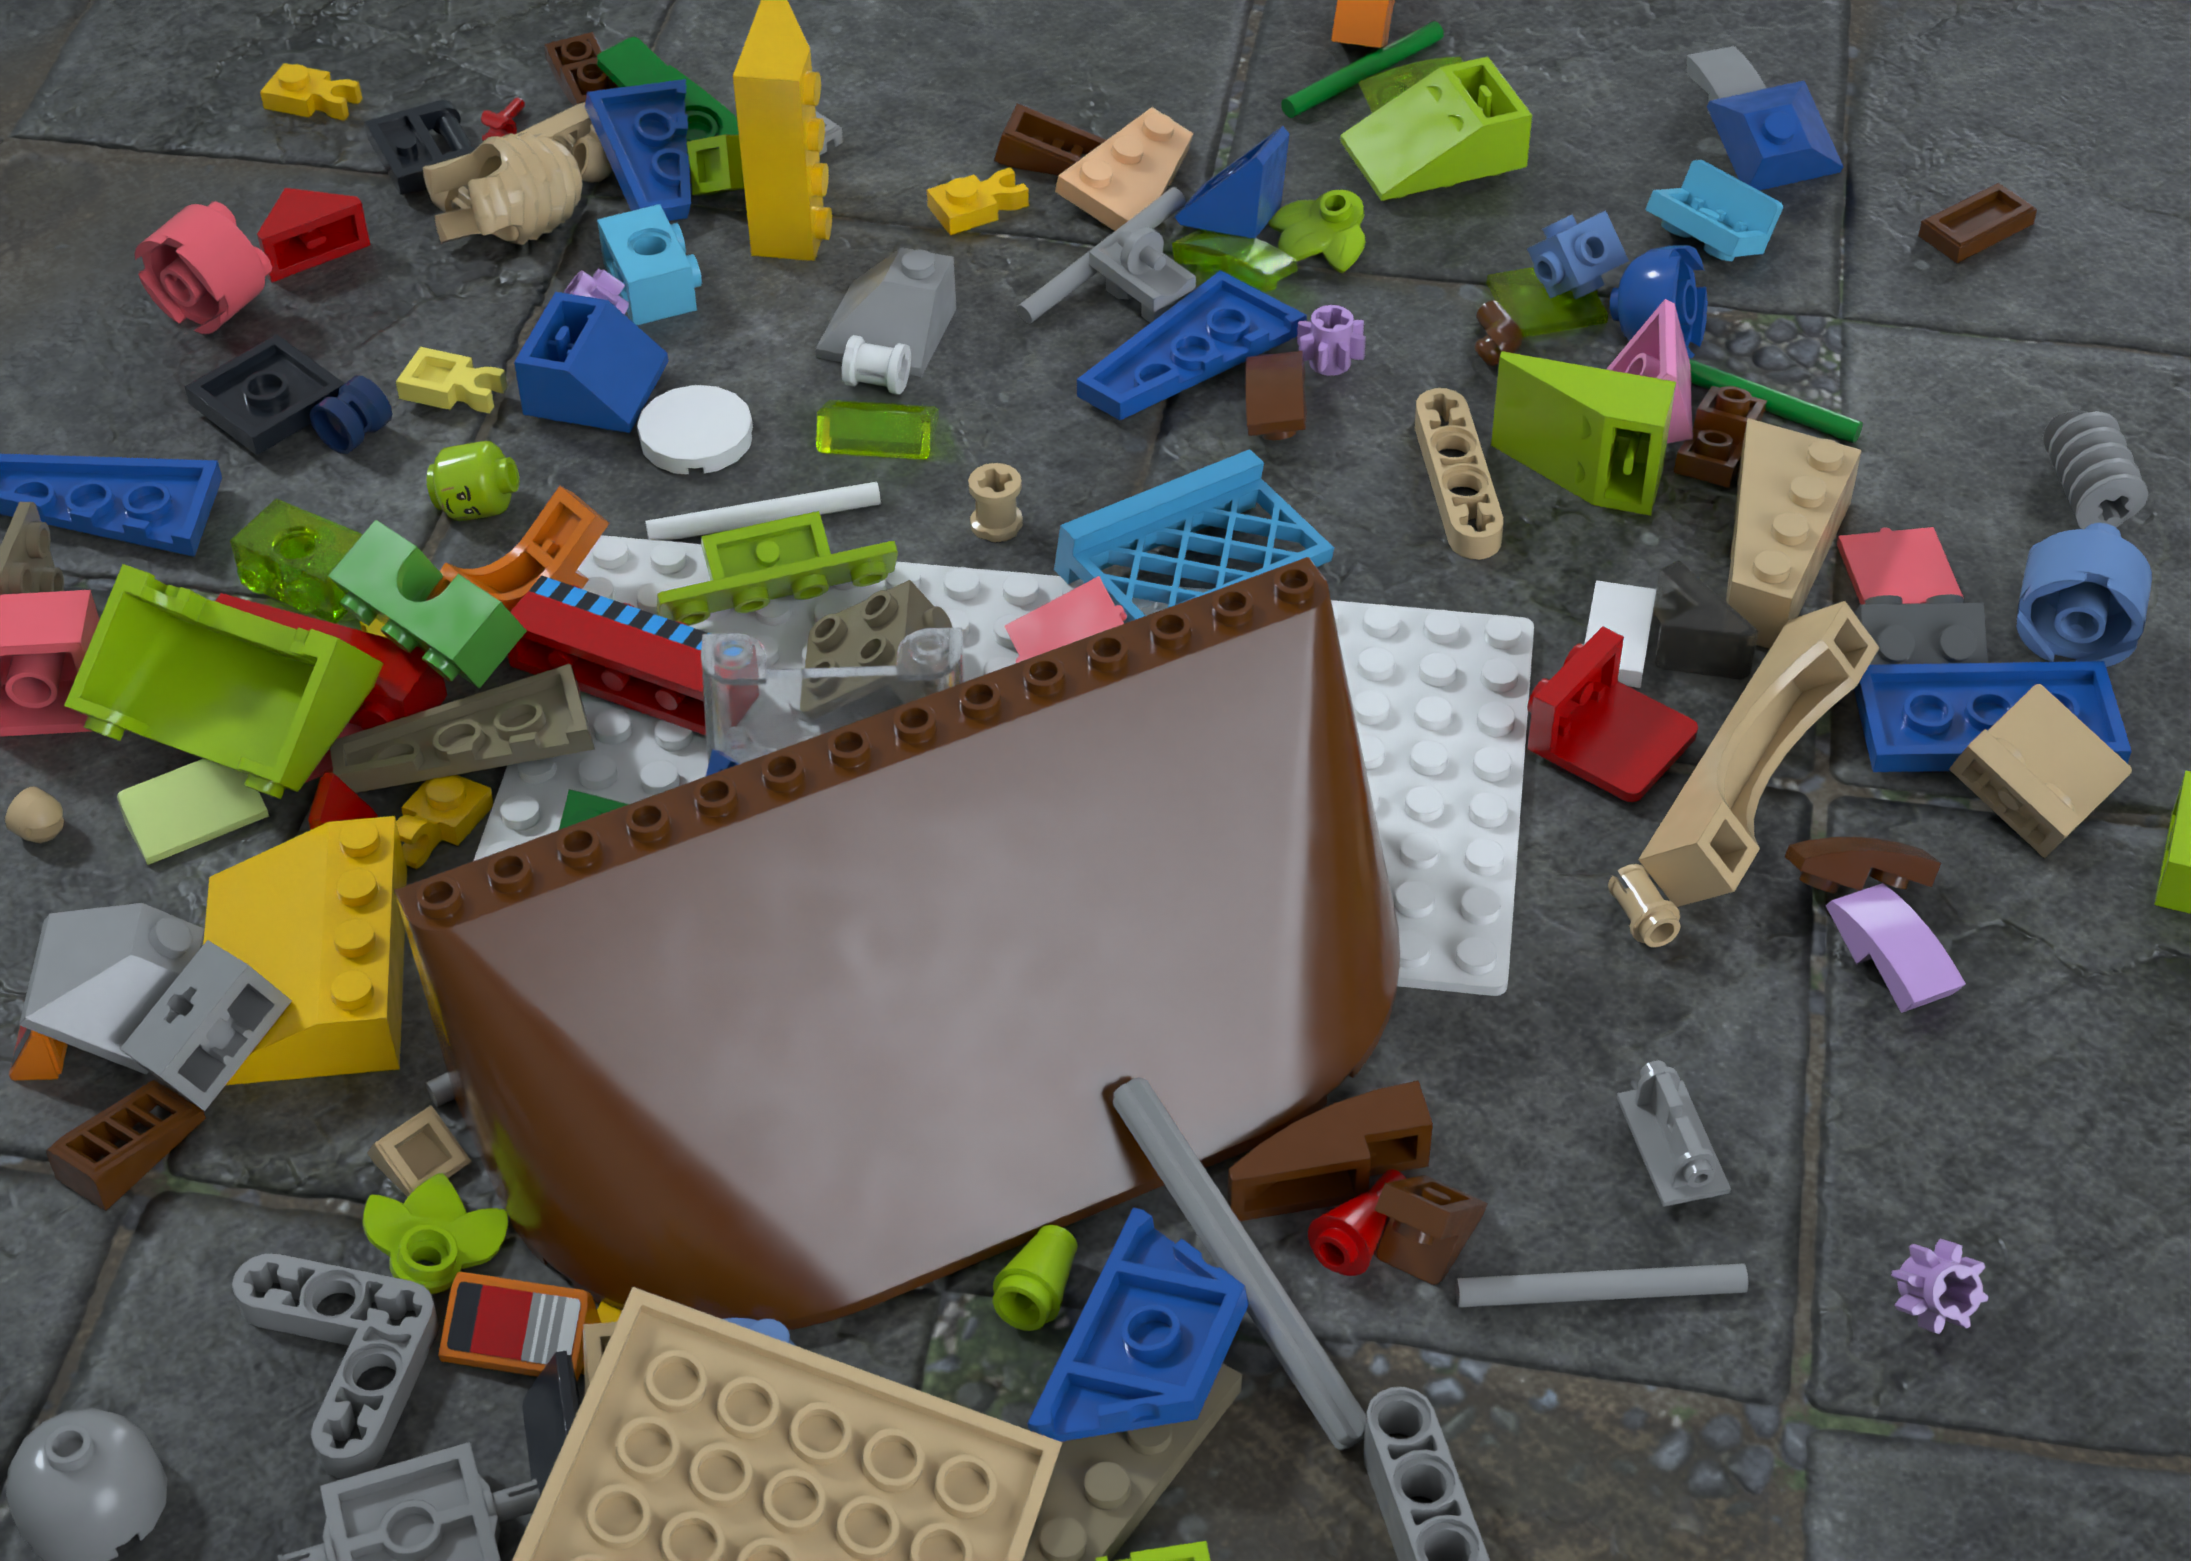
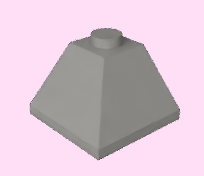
(895, 302)
(104, 973)

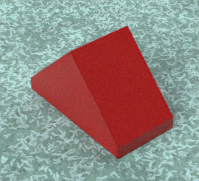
(311, 230)

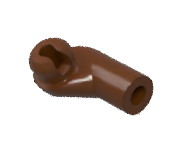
(1501, 332)

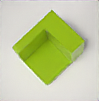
(715, 165)

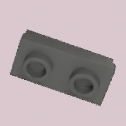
(1925, 633)

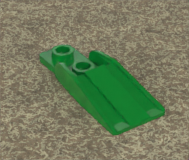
(636, 64)

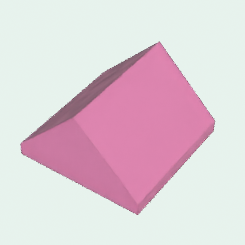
(1661, 353)

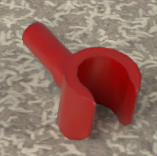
(503, 122)

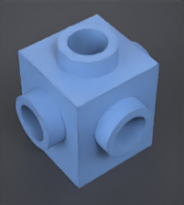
(1577, 255)

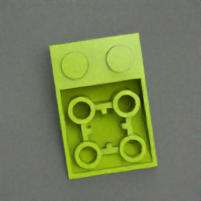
(1442, 132)
(1585, 428)

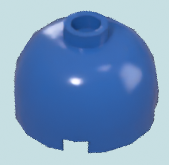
(1660, 276)

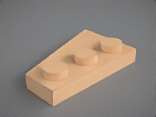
(1127, 169)

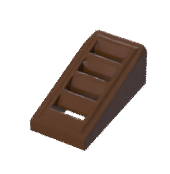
(1038, 141)
(106, 1181)

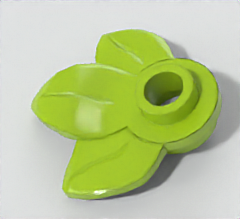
(1322, 225)
(434, 1229)

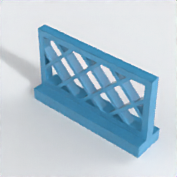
(1169, 517)

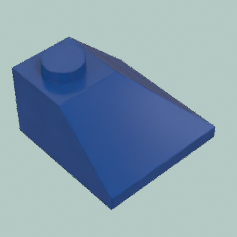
(1775, 136)

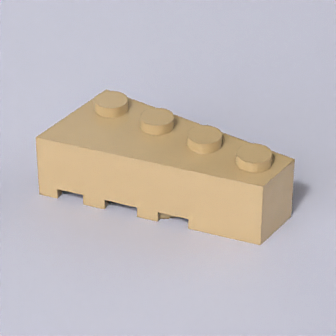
(1784, 521)

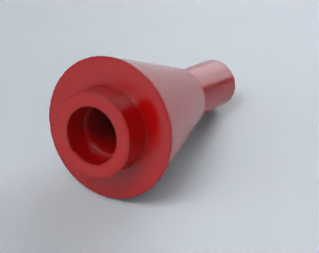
(1350, 1233)

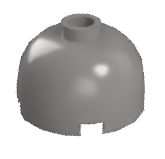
(85, 1486)

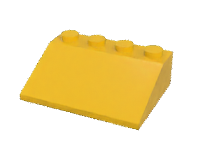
(781, 137)
(327, 935)

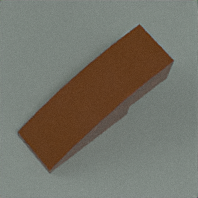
(1333, 1153)

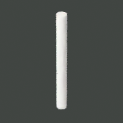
(763, 511)

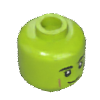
(472, 481)

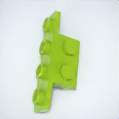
(773, 562)

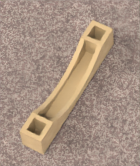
(1710, 827)

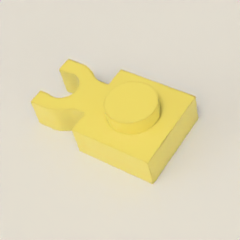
(444, 378)

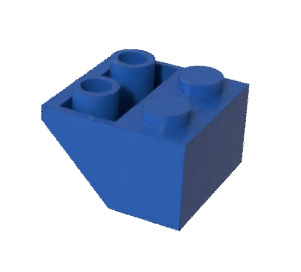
(587, 365)

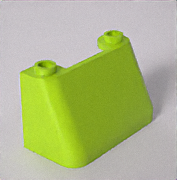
(218, 682)

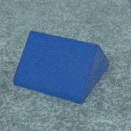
(1244, 193)

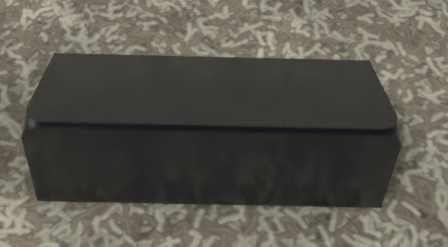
(549, 1414)

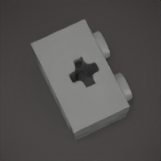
(206, 1024)

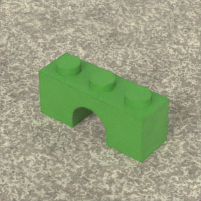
(459, 629)

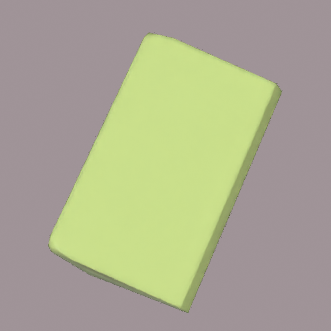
(188, 808)

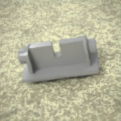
(1672, 1137)

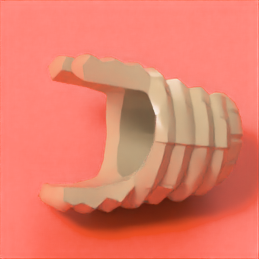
(526, 195)

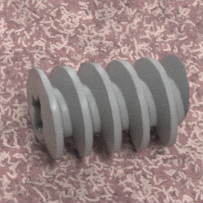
(2095, 467)

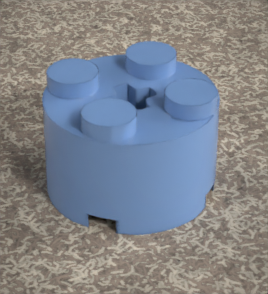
(2084, 596)

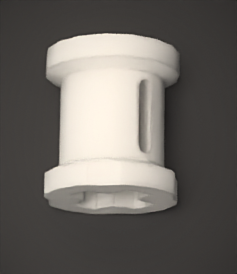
(876, 364)

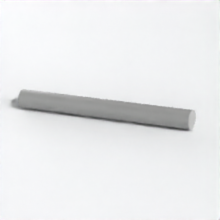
(1081, 271)
(1601, 1285)

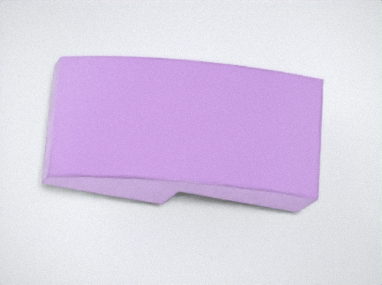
(1904, 949)

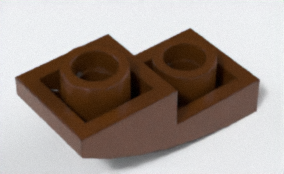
(576, 68)
(1275, 395)
(1718, 435)
(1848, 860)

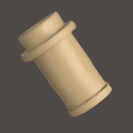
(1651, 917)

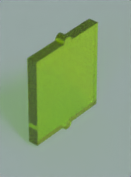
(1535, 311)

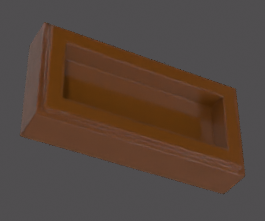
(1977, 222)

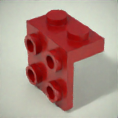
(1602, 726)

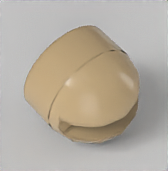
(591, 160)
(35, 816)

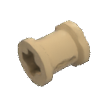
(995, 494)

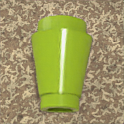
(1035, 1279)

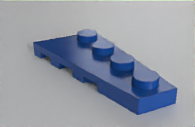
(1189, 344)
(116, 497)

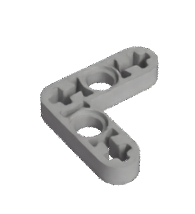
(363, 1329)

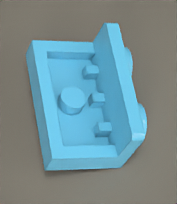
(1717, 211)

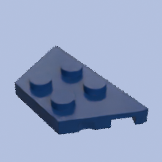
(1143, 1340)

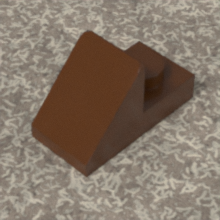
(1426, 1226)

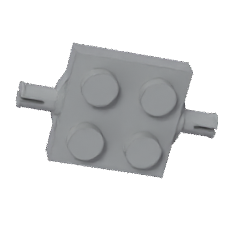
(417, 1512)

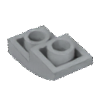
(1723, 73)

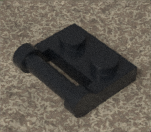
(406, 145)

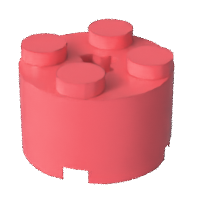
(202, 266)

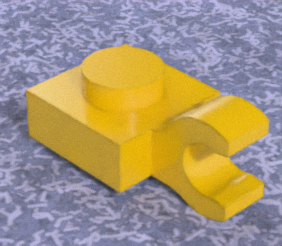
(440, 811)

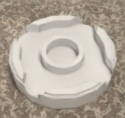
(695, 429)

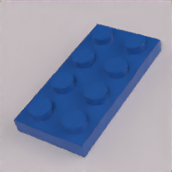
(1931, 712)

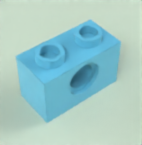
(651, 262)

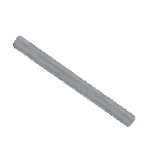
(1237, 1254)

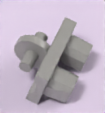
(1142, 271)

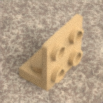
(2040, 769)

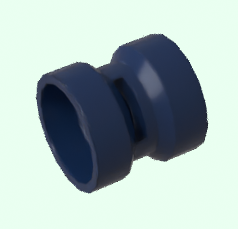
(356, 410)

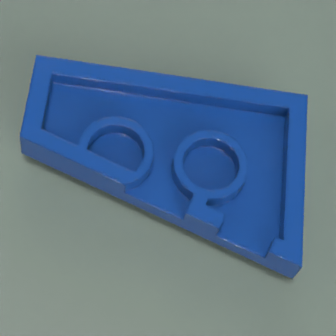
(646, 143)

